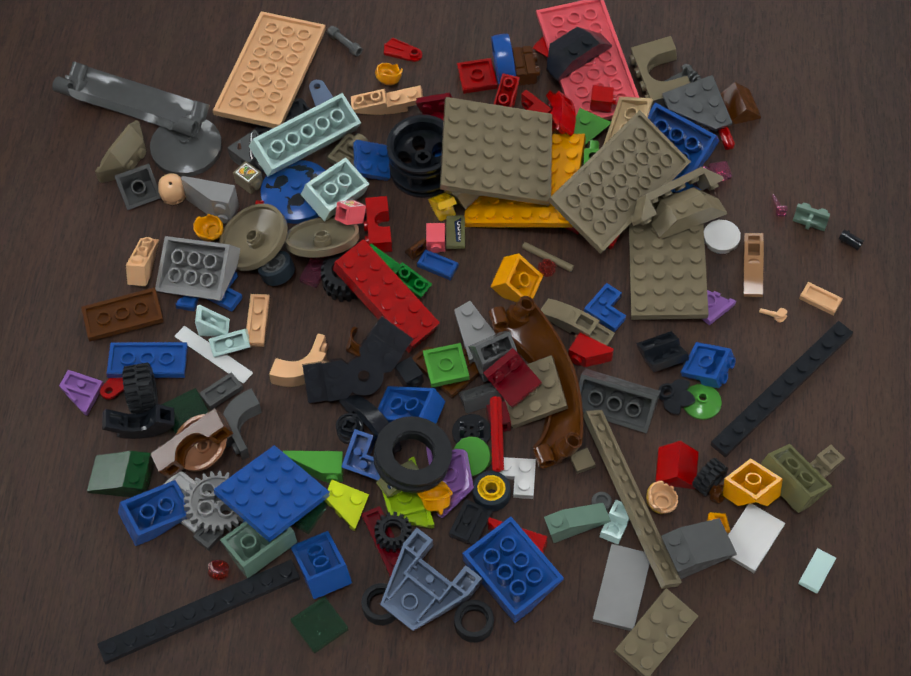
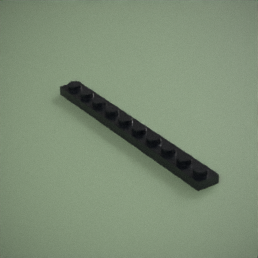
(781, 389)
(198, 611)

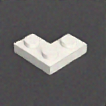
(523, 474)

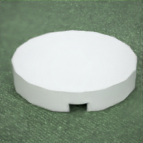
(721, 236)

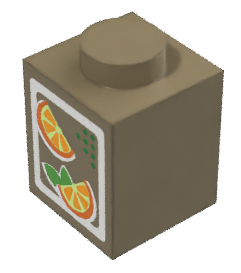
(248, 177)

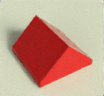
(677, 465)

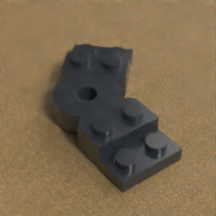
(338, 379)

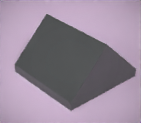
(137, 186)

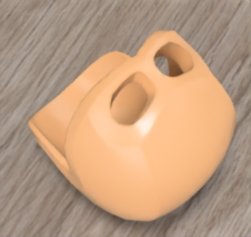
(173, 193)

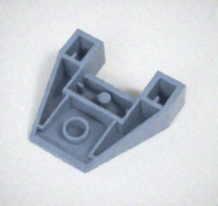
(419, 591)

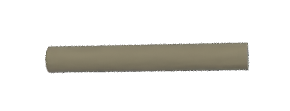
(542, 254)

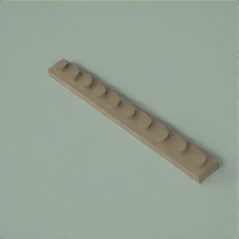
(632, 499)

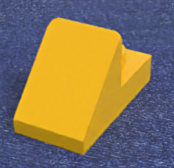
(443, 205)

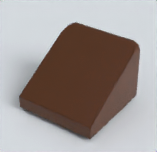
(416, 249)

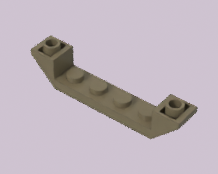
(644, 209)

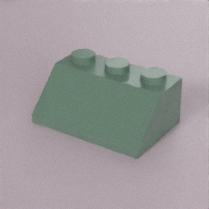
(253, 551)

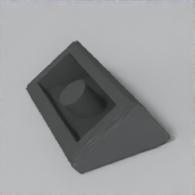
(478, 397)

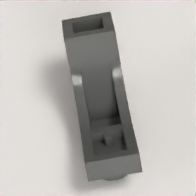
(237, 413)

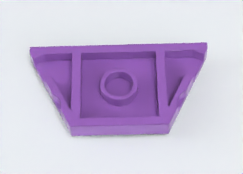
(457, 478)

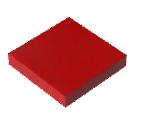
(477, 75)

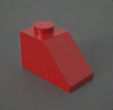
(589, 352)

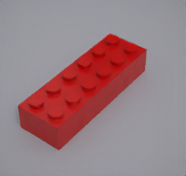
(385, 292)

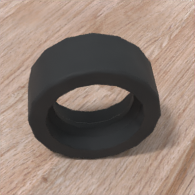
(475, 605)
(371, 617)

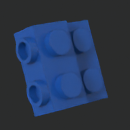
(709, 364)

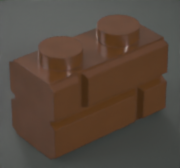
(525, 65)

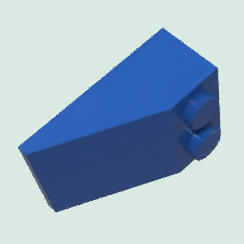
(411, 401)
(153, 512)
(321, 564)

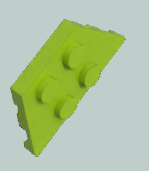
(410, 506)

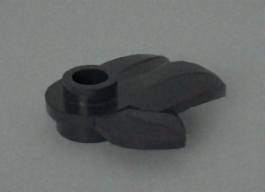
(679, 396)

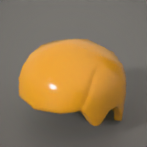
(388, 73)
(208, 227)

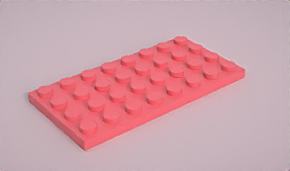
(604, 70)

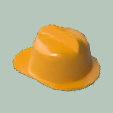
(436, 498)

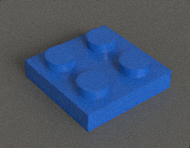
(371, 160)

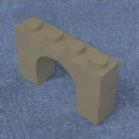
(647, 57)

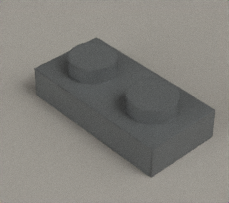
(221, 391)

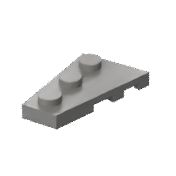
(471, 326)

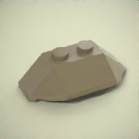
(123, 153)
(685, 211)

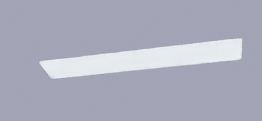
(223, 361)

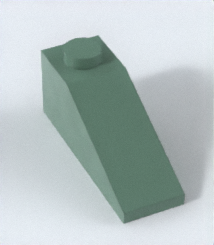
(576, 521)

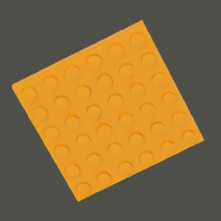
(498, 212)

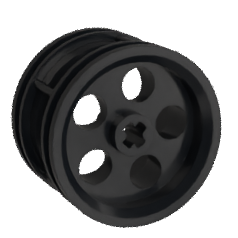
(423, 174)

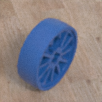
(502, 55)

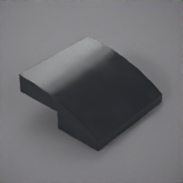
(662, 351)

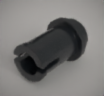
(851, 239)

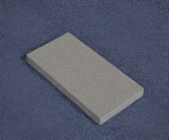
(621, 588)

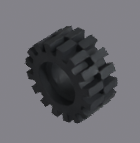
(709, 476)
(392, 520)

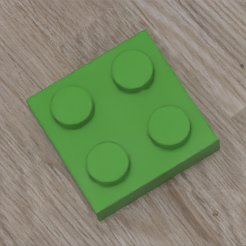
(446, 365)

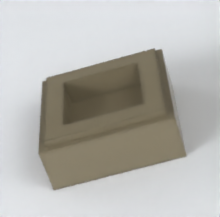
(582, 461)

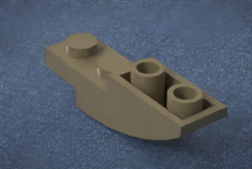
(576, 321)

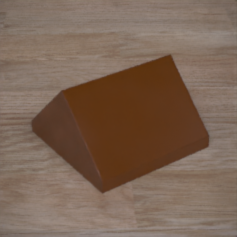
(740, 104)

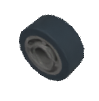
(278, 269)

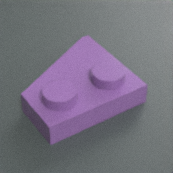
(81, 390)

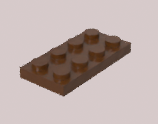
(122, 314)

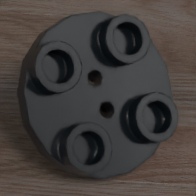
(480, 426)

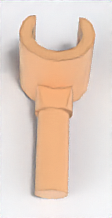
(779, 316)

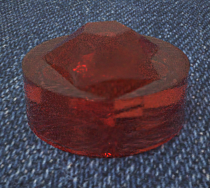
(218, 569)

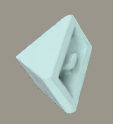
(210, 323)

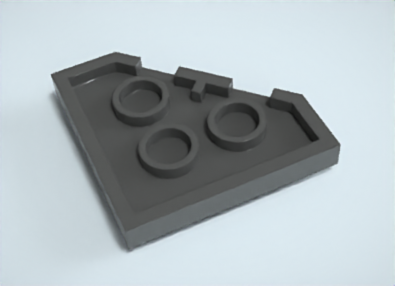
(699, 103)

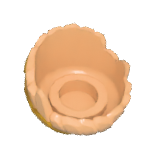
(661, 497)

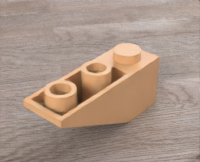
(141, 262)

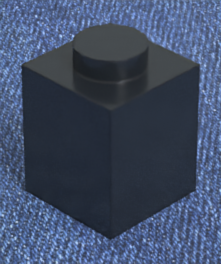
(409, 373)

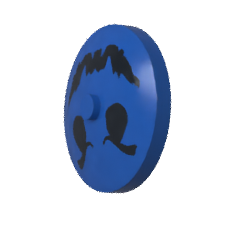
(285, 189)

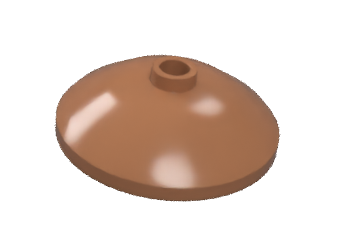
(199, 457)

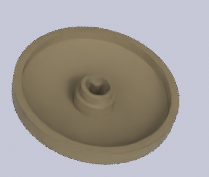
(258, 233)
(321, 238)

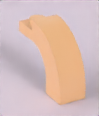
(291, 372)

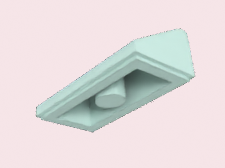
(229, 342)

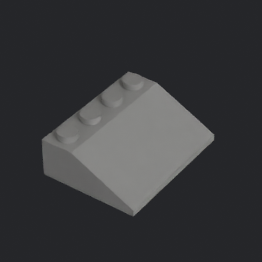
(196, 268)

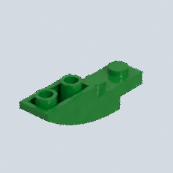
(409, 277)

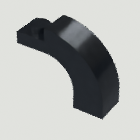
(138, 426)

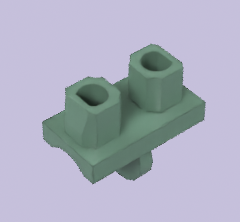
(811, 217)

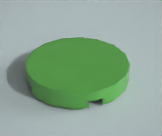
(478, 454)

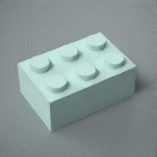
(335, 184)

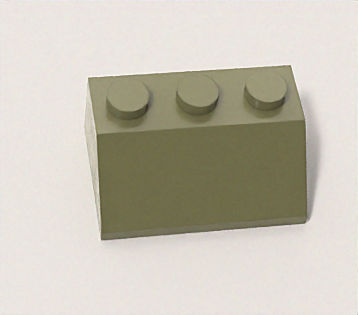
(801, 481)

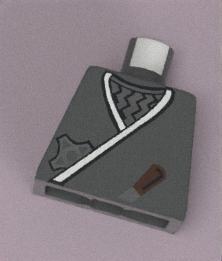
(240, 151)

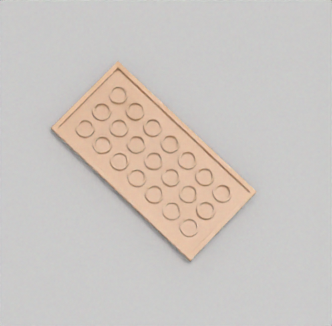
(269, 70)

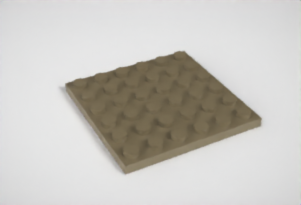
(496, 151)

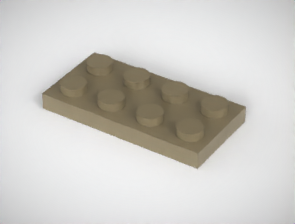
(656, 633)

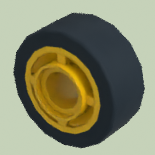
(494, 481)

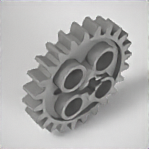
(213, 519)

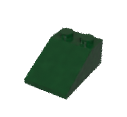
(121, 474)

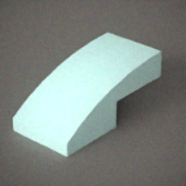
(619, 519)
(817, 570)

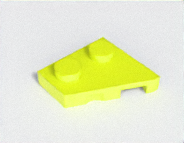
(346, 502)

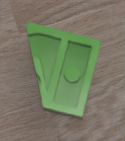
(589, 124)

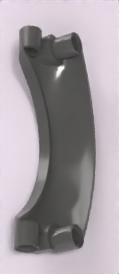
(132, 99)

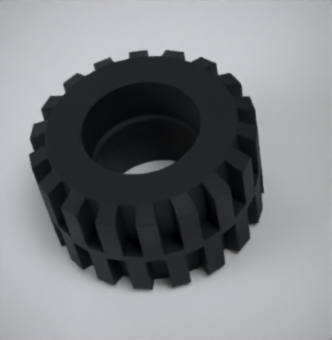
(333, 286)
(139, 387)

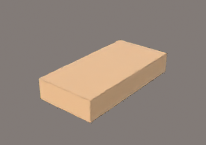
(820, 298)

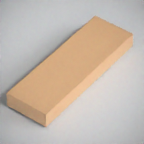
(258, 319)

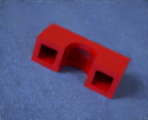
(377, 212)

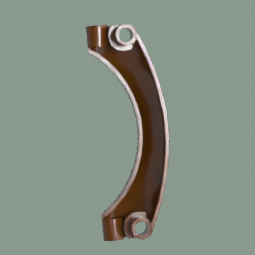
(535, 340)

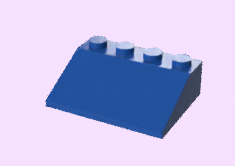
(688, 137)
(512, 569)

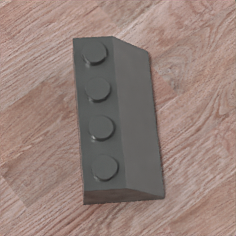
(619, 399)

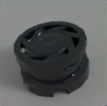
(345, 426)

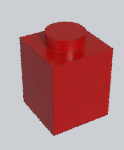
(602, 98)

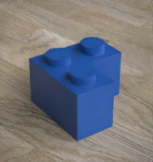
(358, 455)

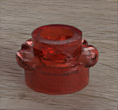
(547, 271)

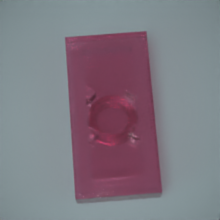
(312, 272)

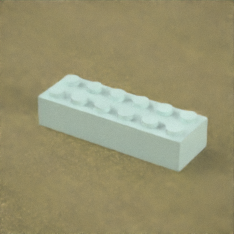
(304, 134)

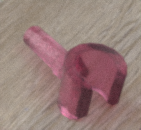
(780, 209)

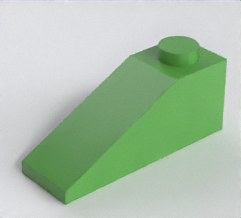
(320, 464)

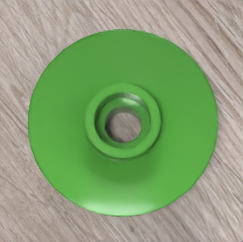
(704, 408)

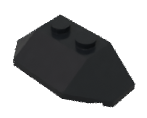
(574, 51)

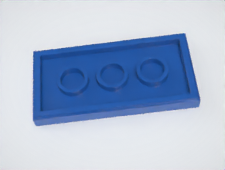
(165, 358)

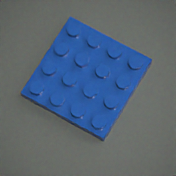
(271, 493)

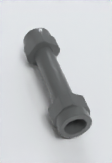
(354, 48)

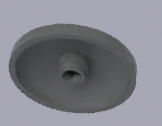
(186, 154)

